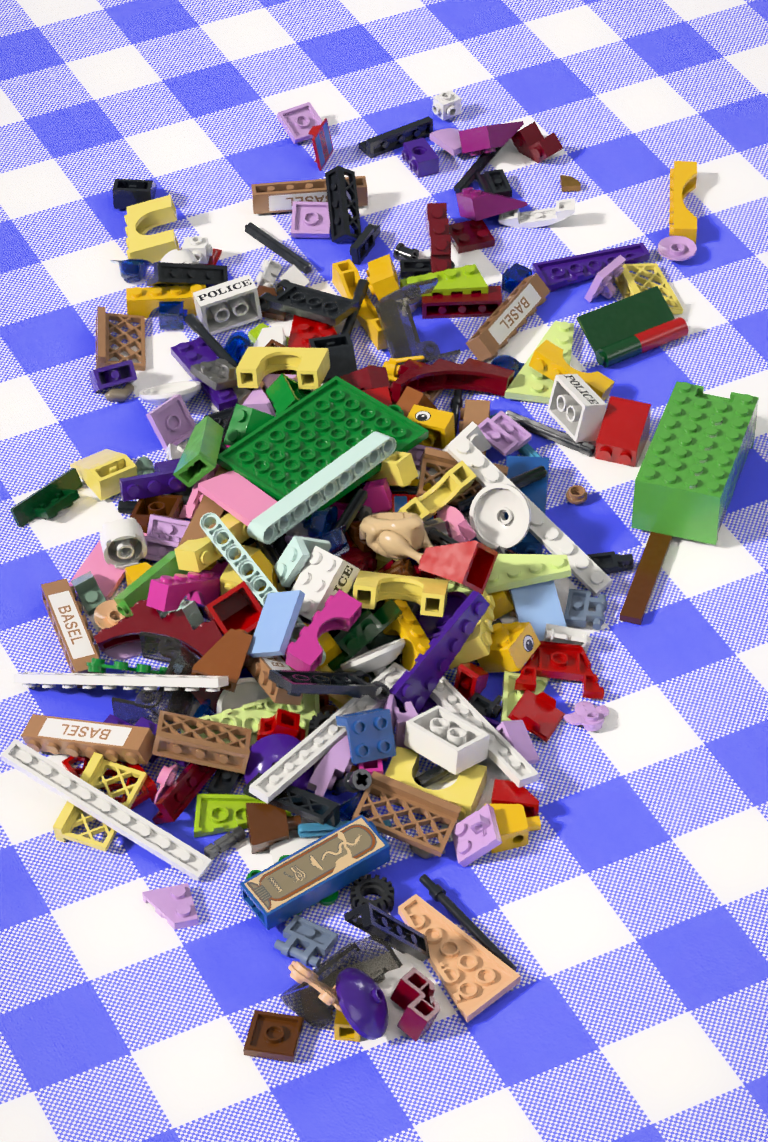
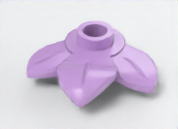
(587, 715)

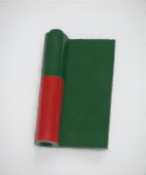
(631, 327)

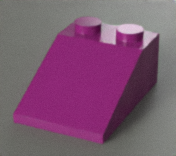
(487, 137)
(480, 204)

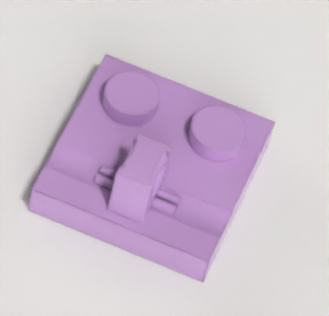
(299, 121)
(310, 220)
(604, 280)
(171, 421)
(476, 835)

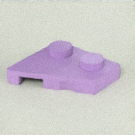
(174, 905)

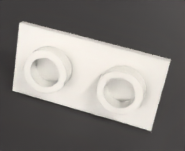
(270, 273)
(567, 635)

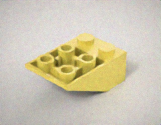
(103, 471)

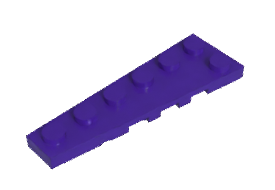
(577, 268)
(194, 353)
(430, 667)

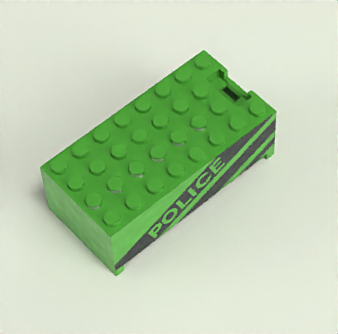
(694, 463)

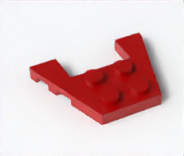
(560, 662)

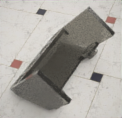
(400, 327)
(150, 702)
(366, 954)

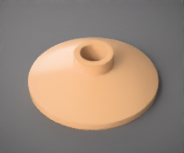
(107, 614)

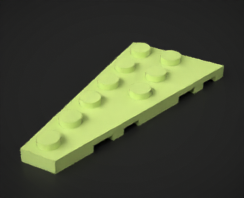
(531, 384)
(522, 570)
(250, 714)

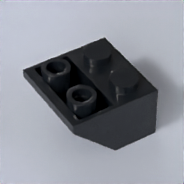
(132, 192)
(340, 354)

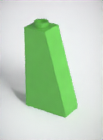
(200, 452)
(140, 587)

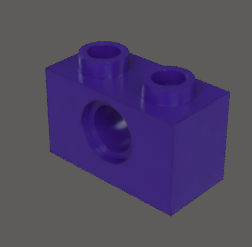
(420, 157)
(113, 376)

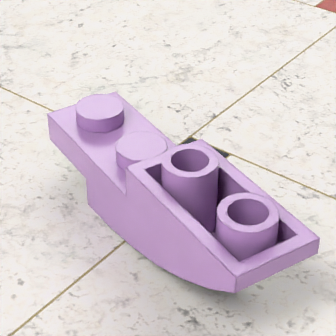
(333, 763)

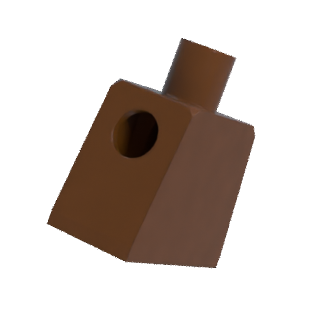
(268, 825)

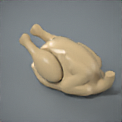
(395, 534)

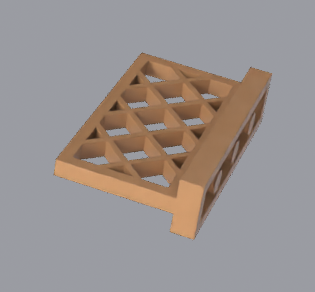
(104, 339)
(442, 463)
(207, 751)
(412, 801)

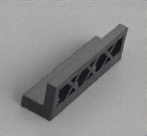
(395, 138)
(339, 203)
(187, 274)
(303, 804)
(396, 933)

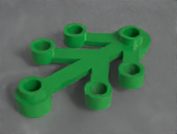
(99, 666)

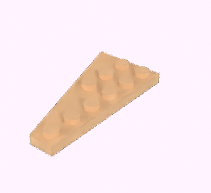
(462, 964)

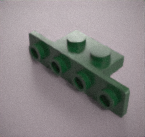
(49, 499)
(363, 631)

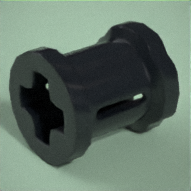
(403, 252)

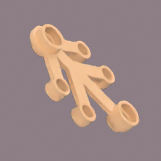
(301, 974)

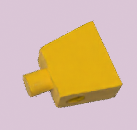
(513, 826)

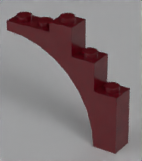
(438, 234)
(450, 375)
(173, 625)

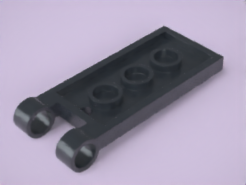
(309, 303)
(328, 683)

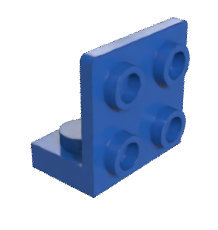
(369, 734)

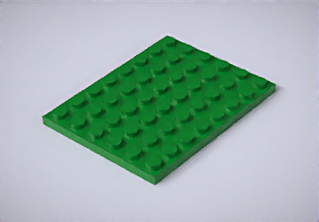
(313, 435)

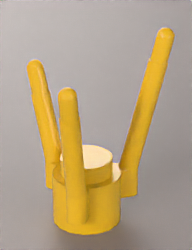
(392, 366)

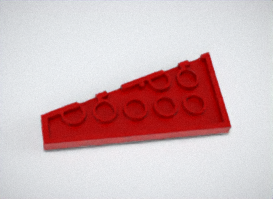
(306, 329)

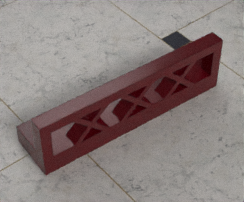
(182, 792)

